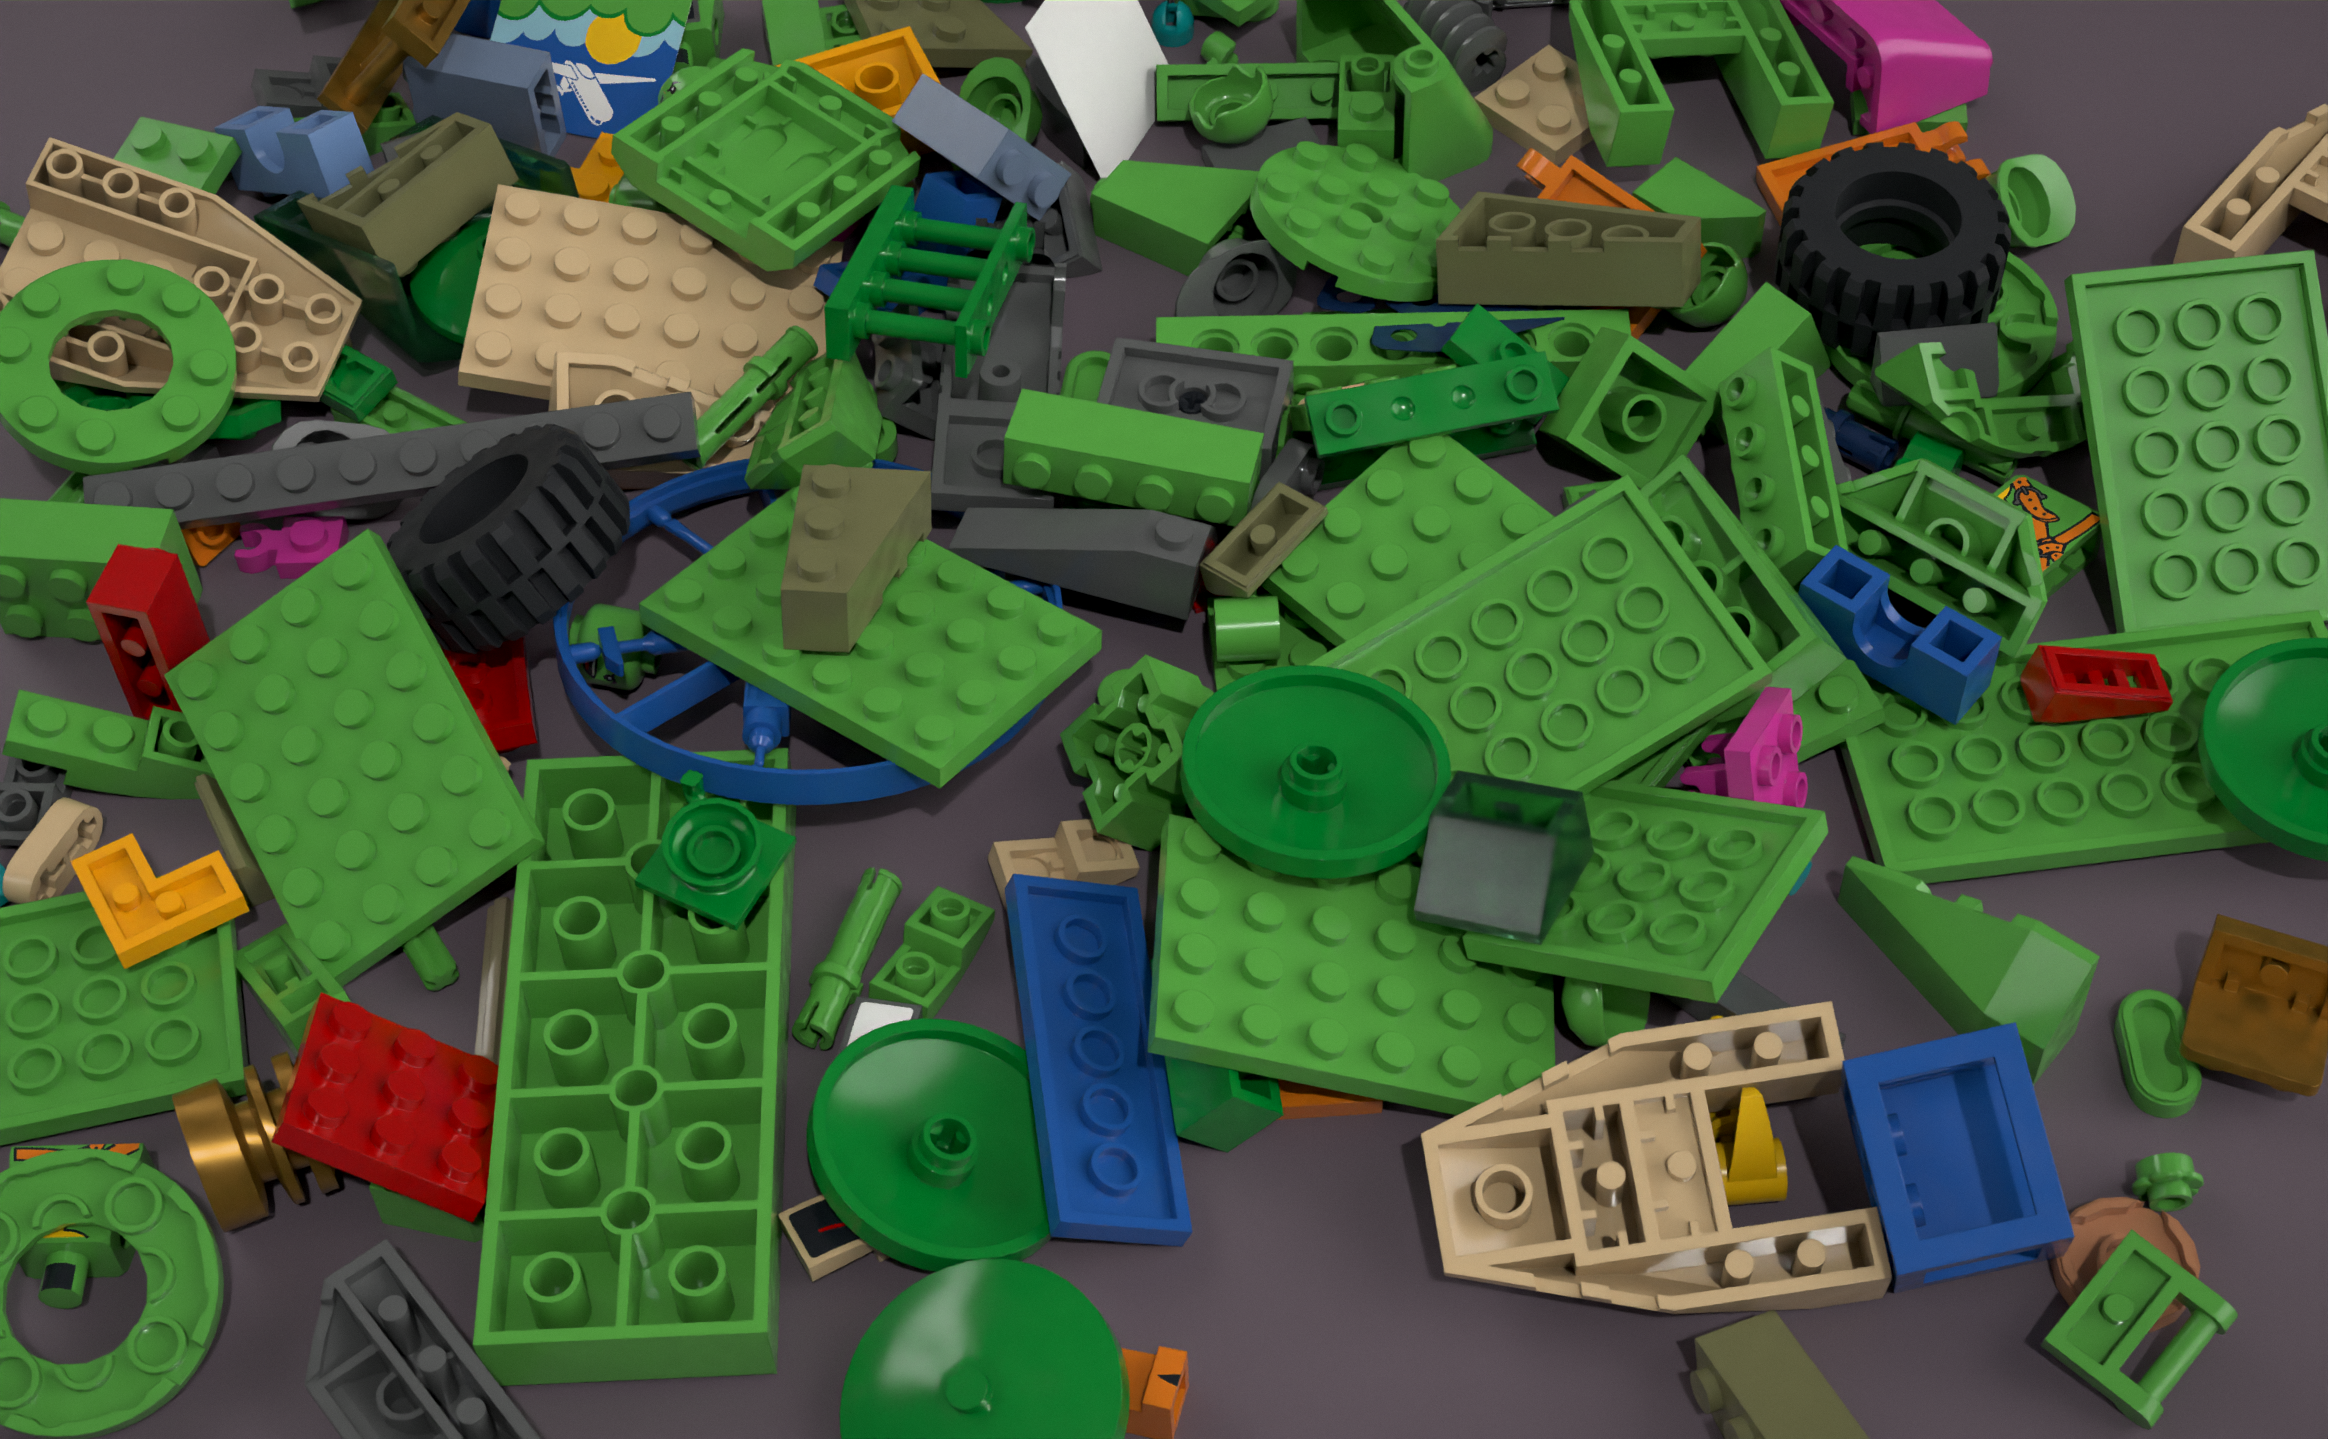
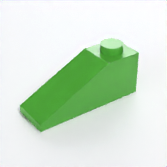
(286, 981)

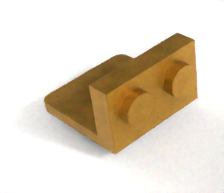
(2260, 1007)

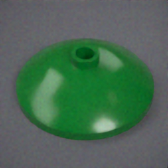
(447, 279)

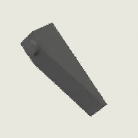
(1106, 553)

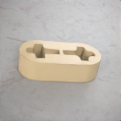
(43, 862)

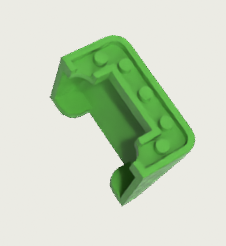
(1441, 118)

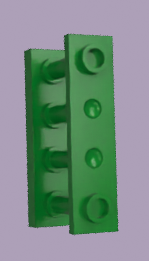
(886, 253)
(1474, 404)

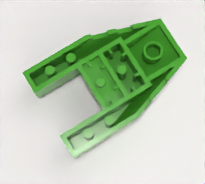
(1747, 38)

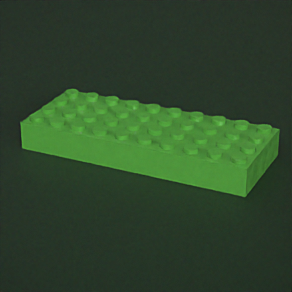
(634, 1101)

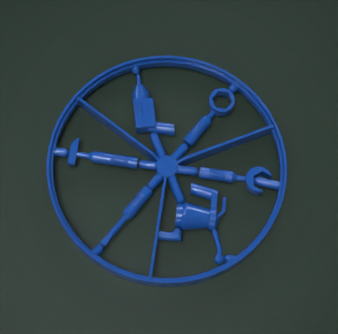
(764, 716)

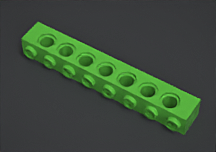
(1340, 350)

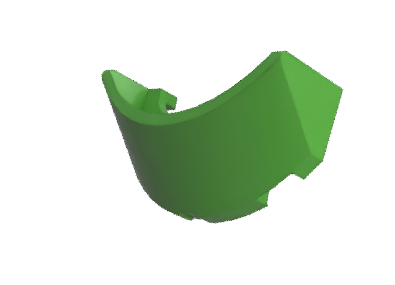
(2017, 427)

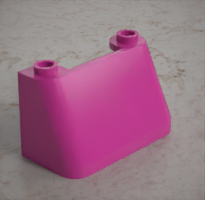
(1900, 54)

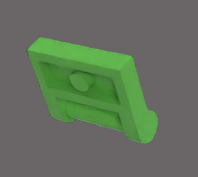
(2118, 1313)

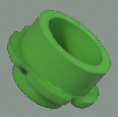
(2167, 1181)

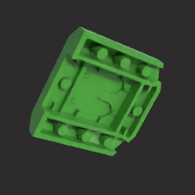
(766, 157)

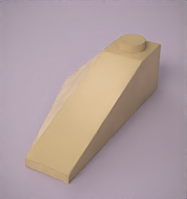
(600, 378)

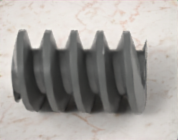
(1465, 37)

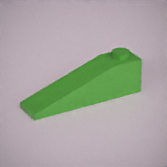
(1745, 582)
(1972, 963)

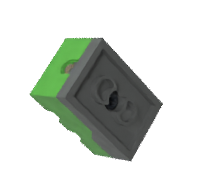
(1204, 387)

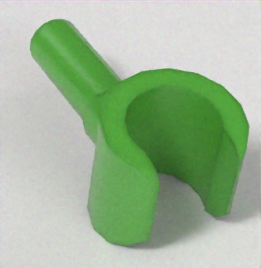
(1219, 49)

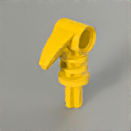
(1747, 1153)

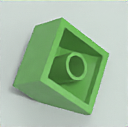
(1630, 408)

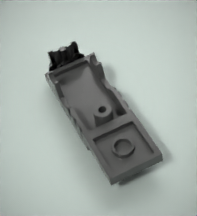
(978, 408)

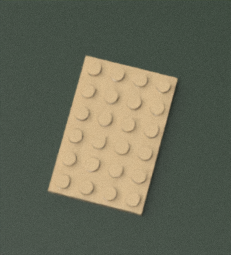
(629, 286)

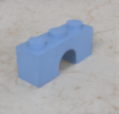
(297, 155)

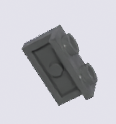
(908, 379)

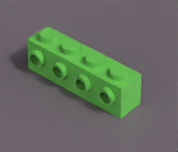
(1132, 457)
(1782, 462)

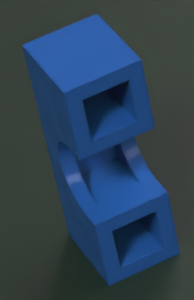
(1934, 666)

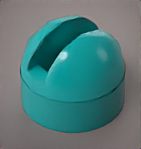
(1172, 35)

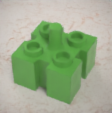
(1136, 751)

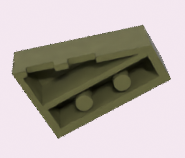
(419, 196)

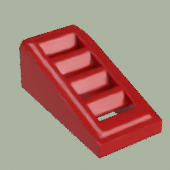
(2056, 696)

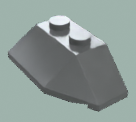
(396, 1364)

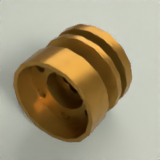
(235, 1146)

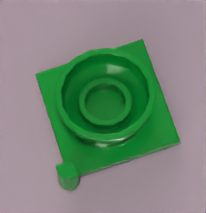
(714, 857)

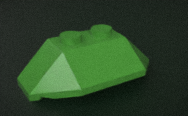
(819, 422)
(1948, 546)

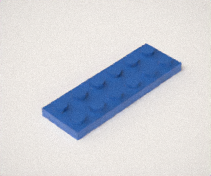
(1094, 1087)

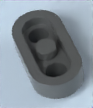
(1295, 467)

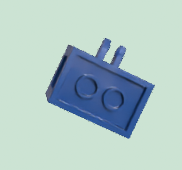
(1956, 1157)

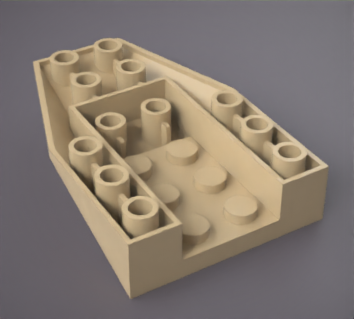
(279, 306)

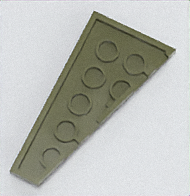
(947, 30)

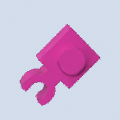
(294, 548)

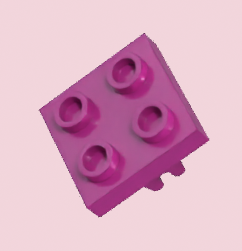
(1758, 758)

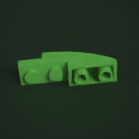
(108, 748)

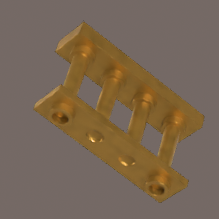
(378, 53)

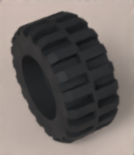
(1902, 201)
(510, 538)

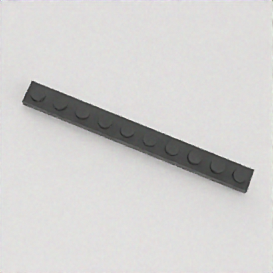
(387, 464)

